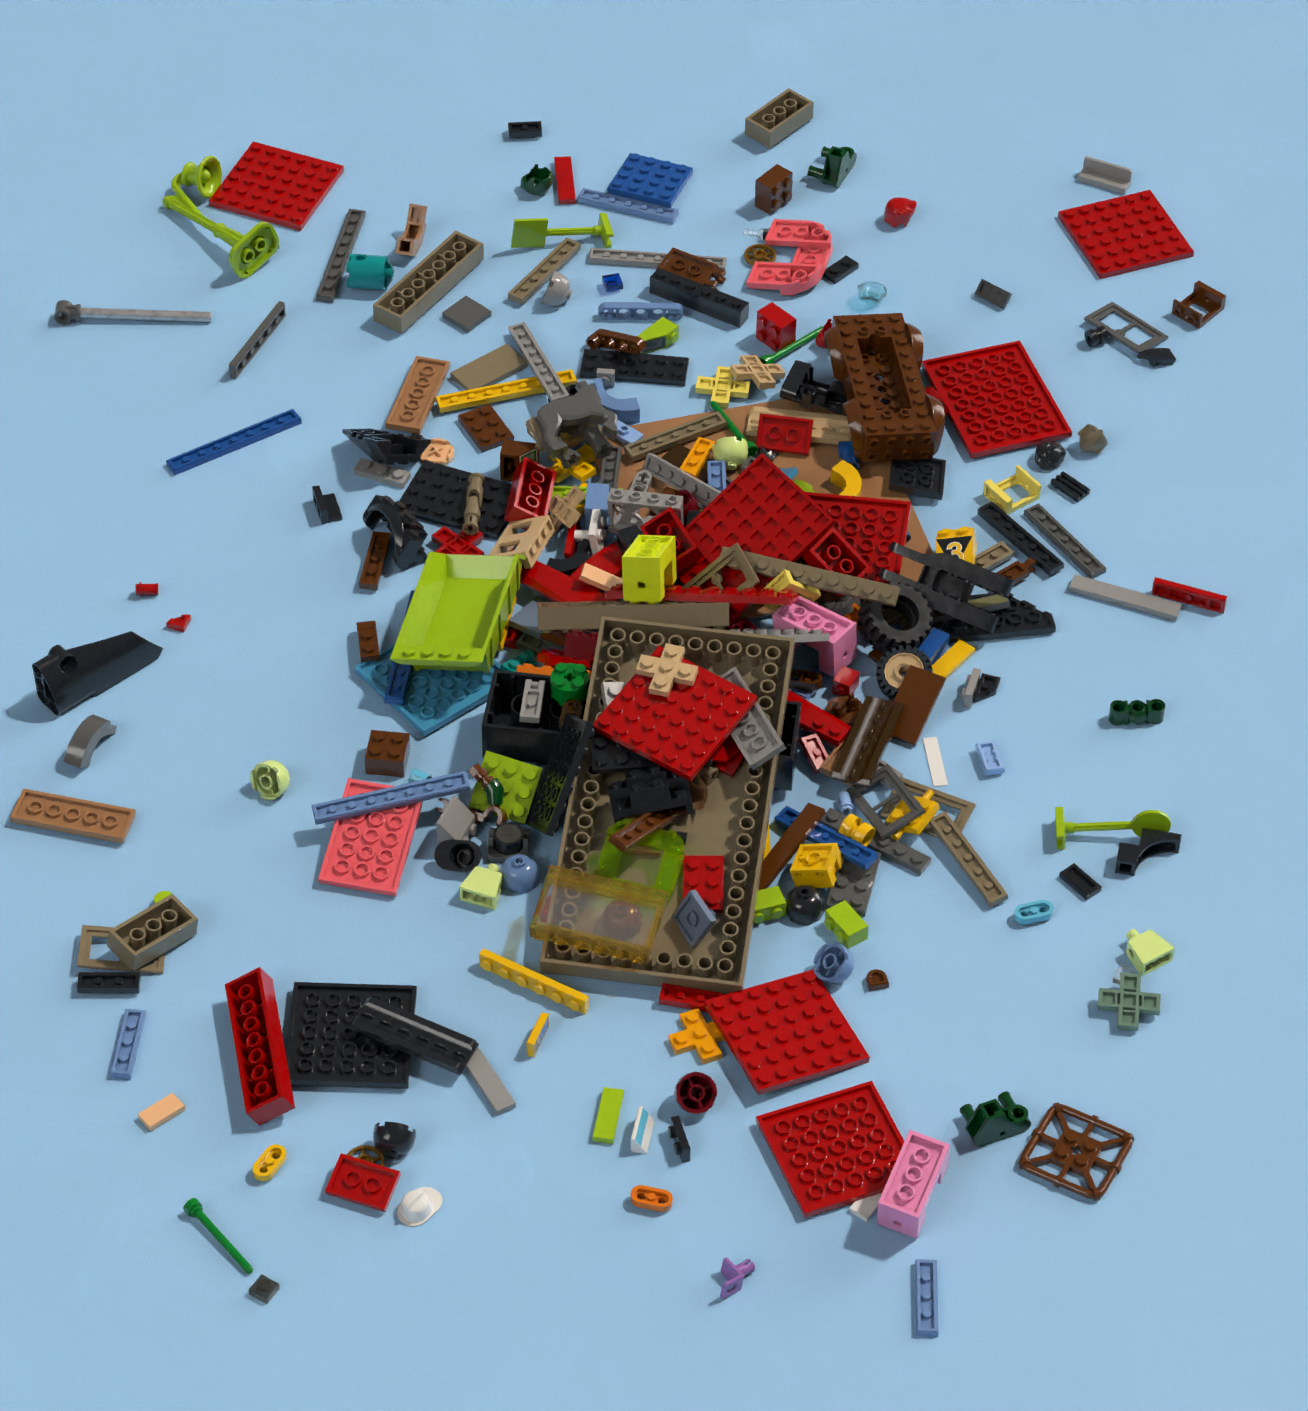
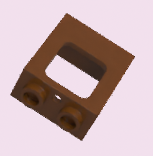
(1203, 296)

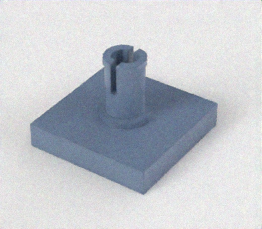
(693, 918)

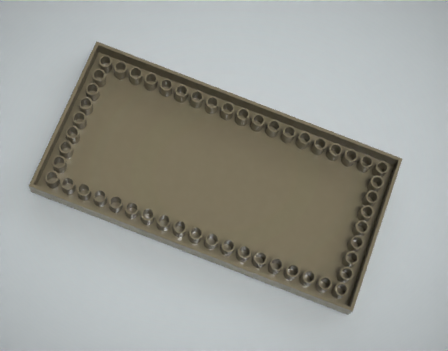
(728, 826)

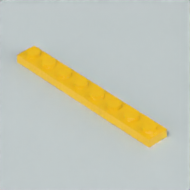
(498, 392)

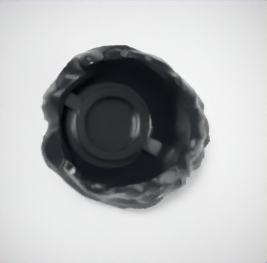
(1049, 455)

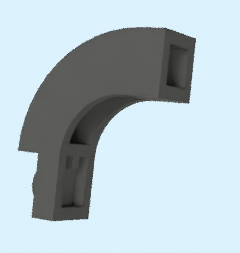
(85, 739)

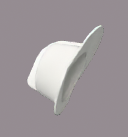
(419, 1206)

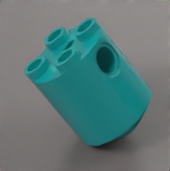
(369, 272)

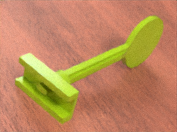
(1147, 819)

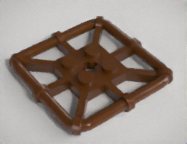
(1071, 1140)

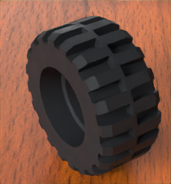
(885, 637)

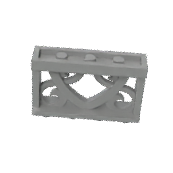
(634, 500)

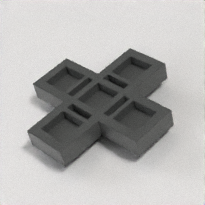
(842, 606)

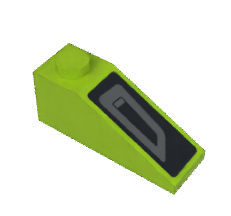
(659, 335)

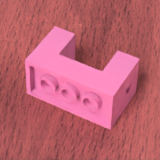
(842, 642)
(912, 1182)

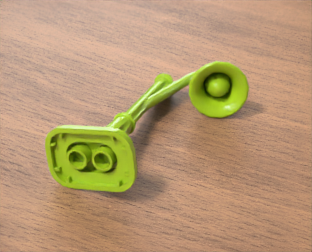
(247, 250)

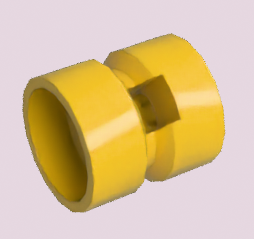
(856, 830)

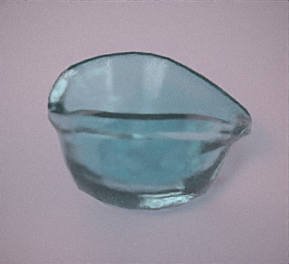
(871, 293)

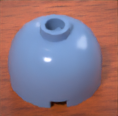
(519, 873)
(833, 963)

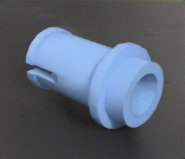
(846, 806)

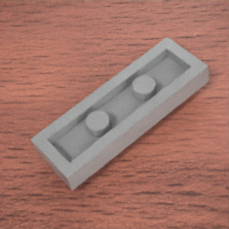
(382, 473)

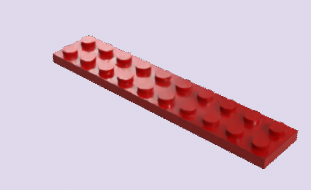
(713, 594)

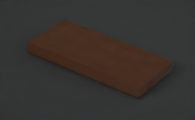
(918, 694)

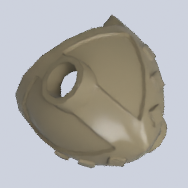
(1092, 439)

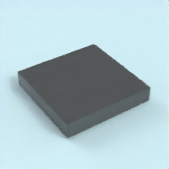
(466, 314)

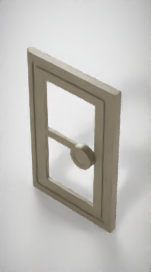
(711, 570)
(965, 806)
(99, 931)

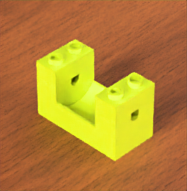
(649, 568)

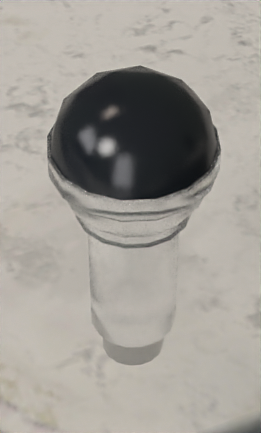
(761, 233)

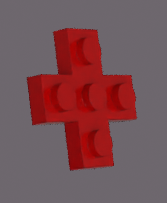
(457, 544)
(554, 656)

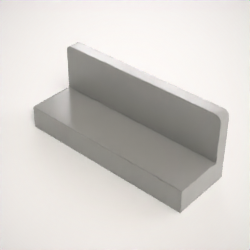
(1105, 175)

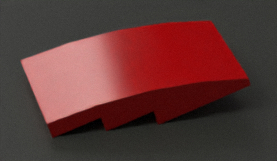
(607, 559)

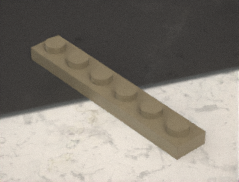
(544, 271)
(678, 434)
(968, 859)

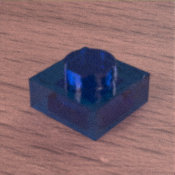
(612, 282)

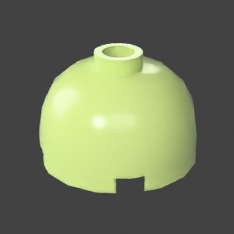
(731, 451)
(270, 779)

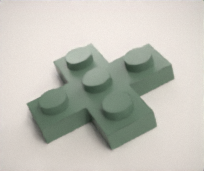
(1129, 1001)

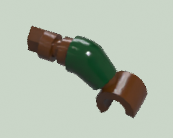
(494, 793)

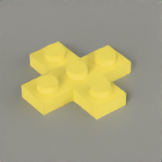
(722, 387)

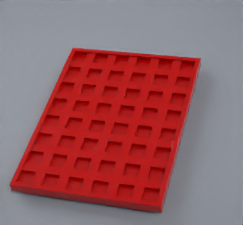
(762, 515)

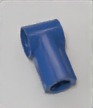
(845, 451)

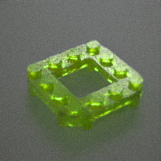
(663, 841)

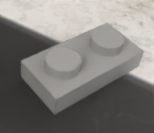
(971, 683)

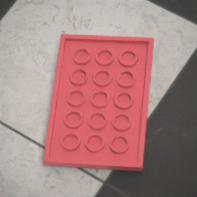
(370, 848)

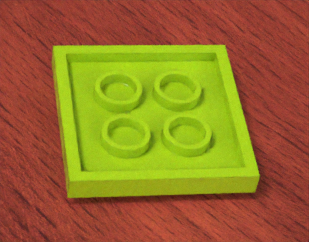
(519, 786)

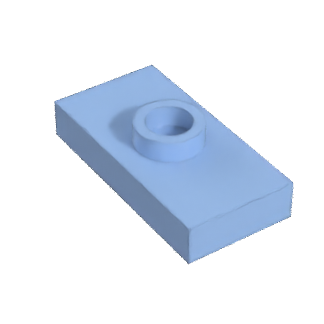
(627, 434)
(989, 758)

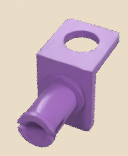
(734, 1275)

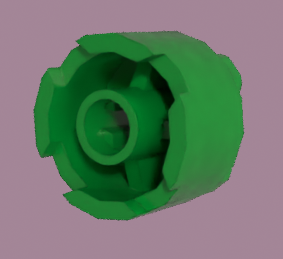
(569, 682)

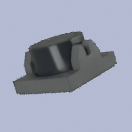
(506, 841)

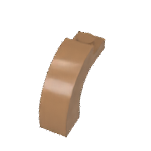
(414, 231)

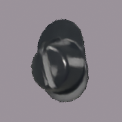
(457, 855)

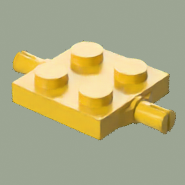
(917, 825)

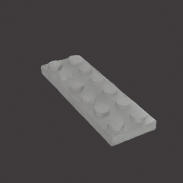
(754, 732)

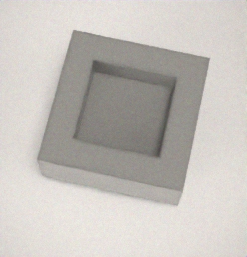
(607, 376)

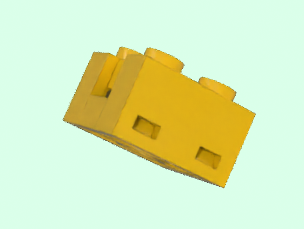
(816, 865)

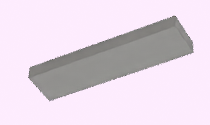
(489, 1083)

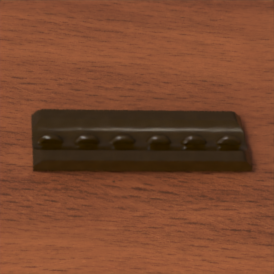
(867, 741)

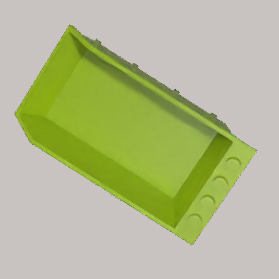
(458, 612)

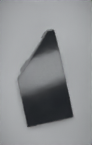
(1159, 355)

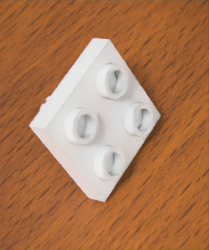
(596, 534)

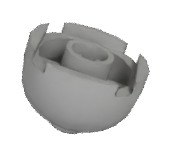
(557, 290)

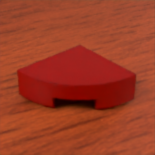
(179, 623)

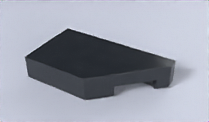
(986, 687)

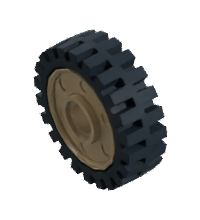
(897, 662)

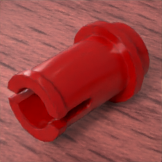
(146, 589)

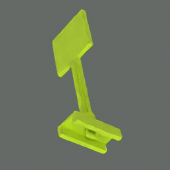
(534, 232)

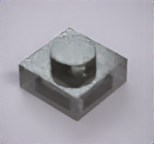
(264, 1289)

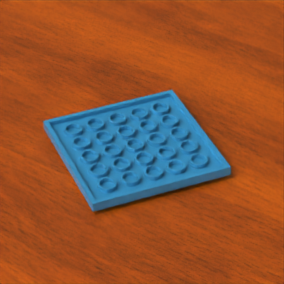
(432, 694)

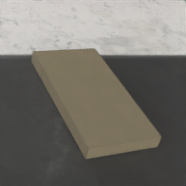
(489, 368)

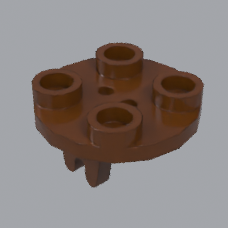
(844, 708)

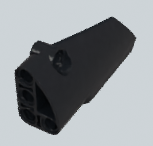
(809, 393)
(90, 669)

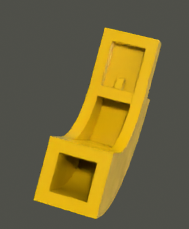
(846, 478)

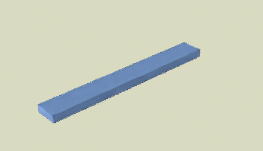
(390, 797)

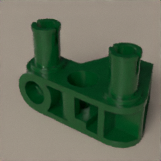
(836, 167)
(992, 1122)

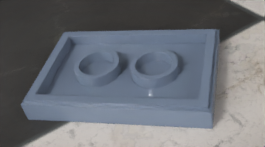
(526, 619)

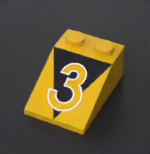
(957, 543)

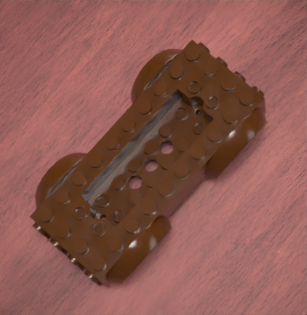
(891, 349)

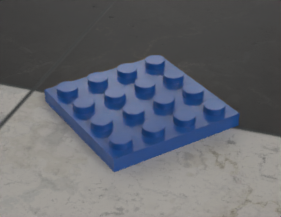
(650, 180)

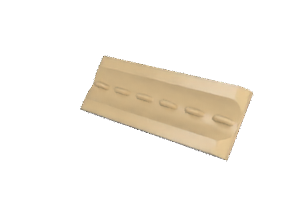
(826, 427)

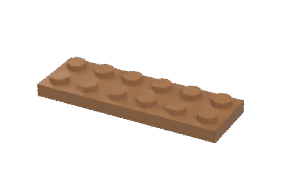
(418, 395)
(73, 815)

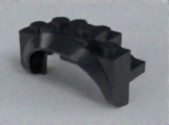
(402, 524)
(648, 792)

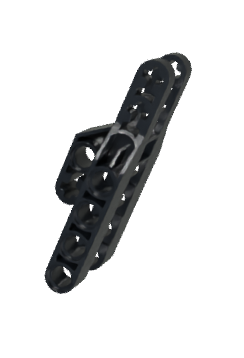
(948, 585)

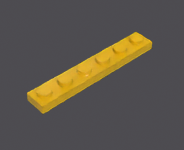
(534, 981)

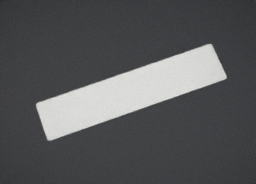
(935, 761)

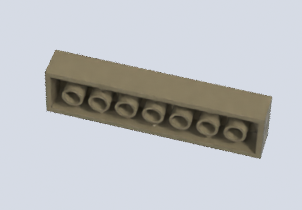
(428, 282)

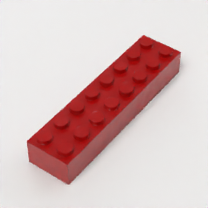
(259, 1046)

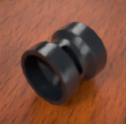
(1096, 336)

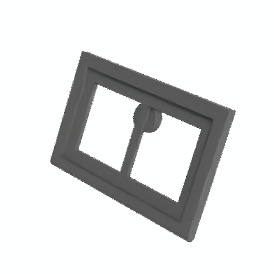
(1119, 334)
(902, 793)

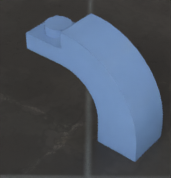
(625, 409)

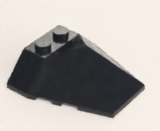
(387, 447)

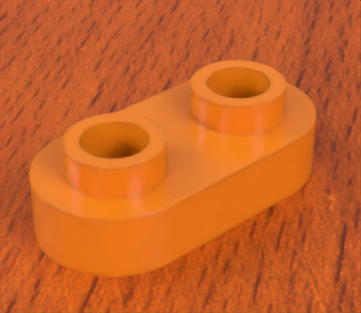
(652, 1198)

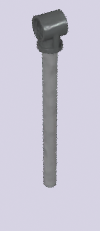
(66, 312)

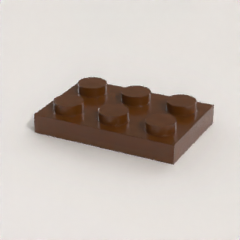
(485, 427)

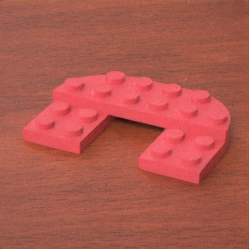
(809, 261)

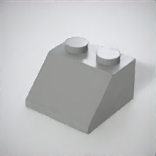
(455, 822)

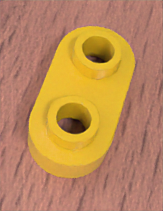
(267, 1163)

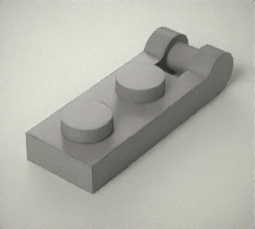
(532, 701)

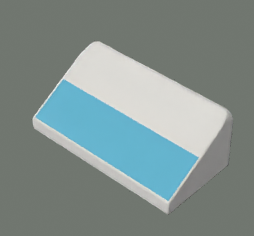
(641, 1131)

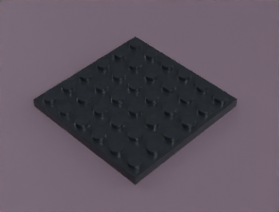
(328, 1053)

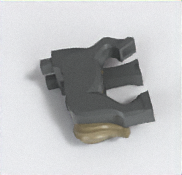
(571, 419)

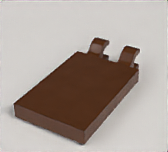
(693, 268)

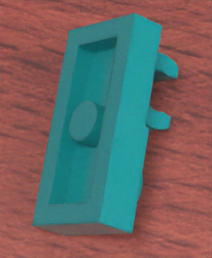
(511, 665)

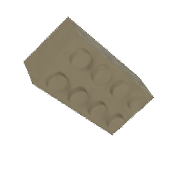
(779, 118)
(152, 932)

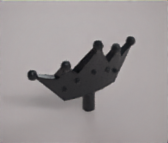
(770, 455)

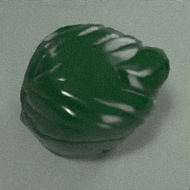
(537, 181)

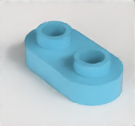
(1031, 912)

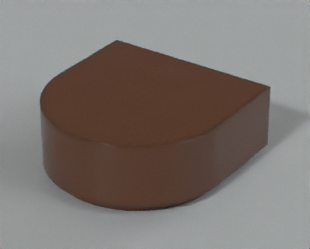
(876, 980)

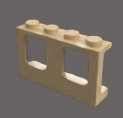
(529, 543)

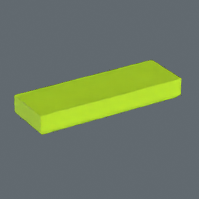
(608, 1115)

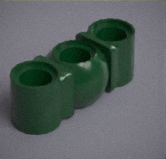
(1136, 712)

